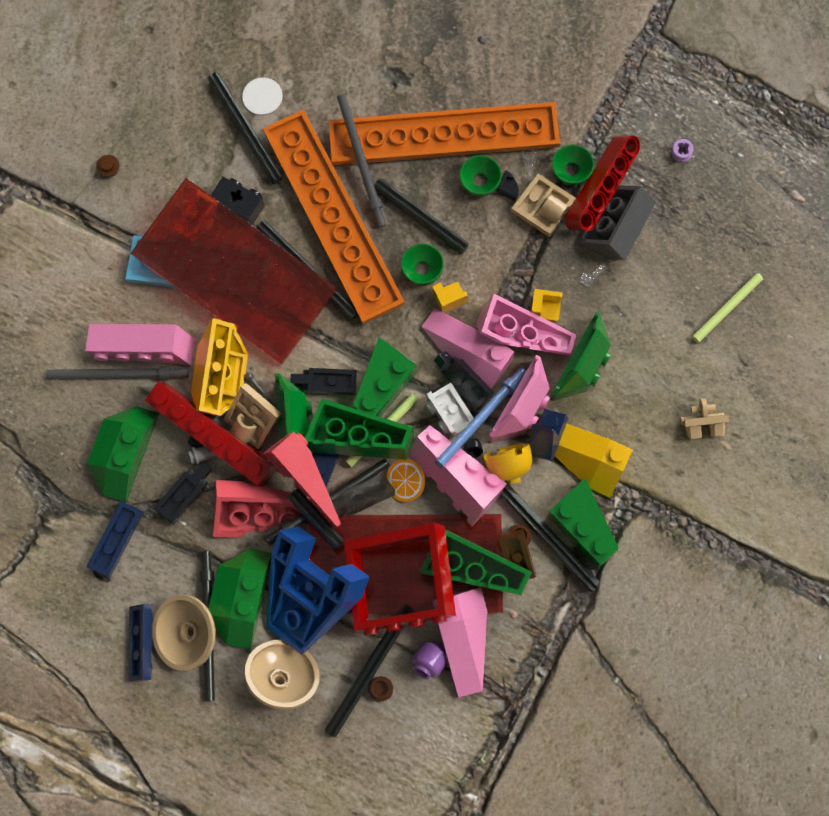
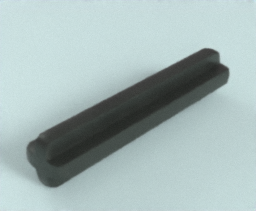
(316, 519)

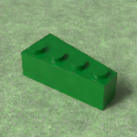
(357, 433)
(480, 567)

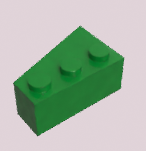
(384, 379)

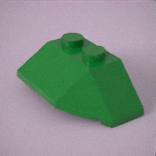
(585, 361)
(293, 406)
(120, 450)
(239, 596)

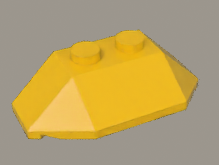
(218, 368)

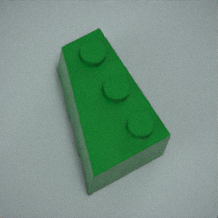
(584, 524)

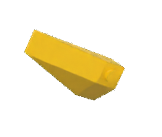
(593, 458)

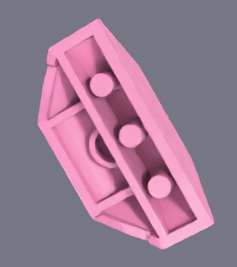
(523, 405)

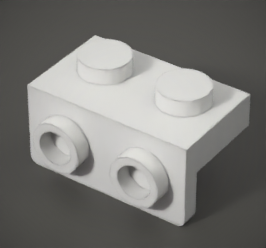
(449, 409)

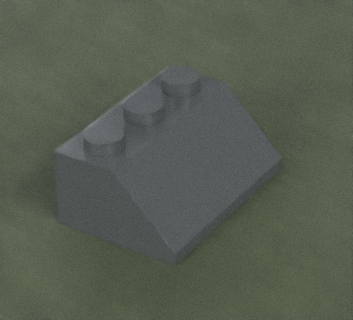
(619, 223)

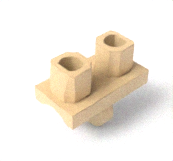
(715, 421)

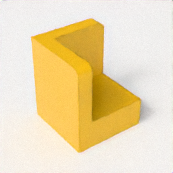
(449, 296)
(546, 304)

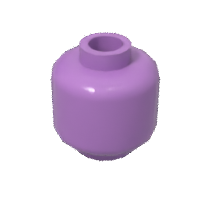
(429, 659)

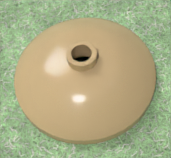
(174, 632)
(281, 663)

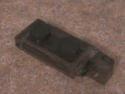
(363, 495)

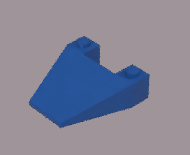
(302, 596)

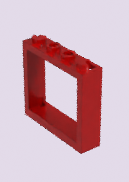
(441, 571)

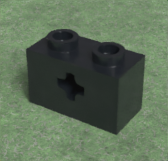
(230, 190)

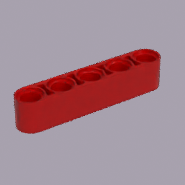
(602, 183)

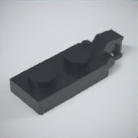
(464, 379)
(326, 381)
(183, 493)

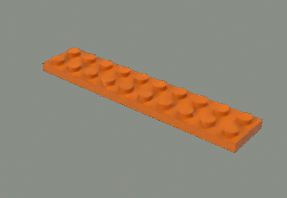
(447, 133)
(333, 217)

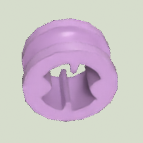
(681, 157)

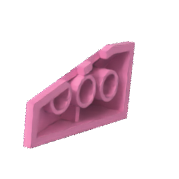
(521, 328)
(464, 342)
(465, 641)

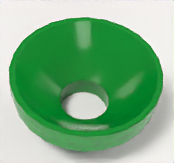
(576, 156)
(480, 166)
(422, 254)

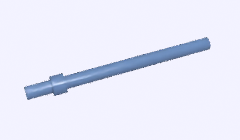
(507, 388)

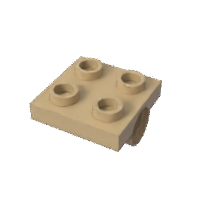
(543, 205)
(251, 417)

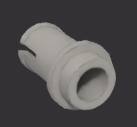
(200, 454)

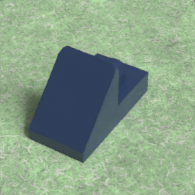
(547, 434)

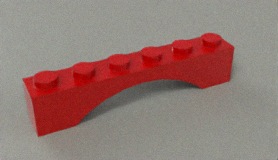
(210, 434)

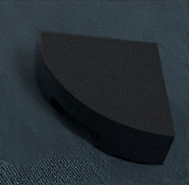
(508, 186)

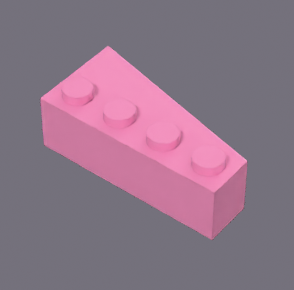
(140, 343)
(462, 477)

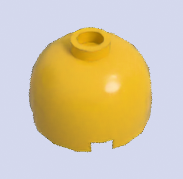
(509, 462)

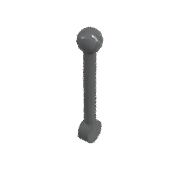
(250, 377)

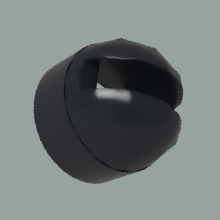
(473, 447)

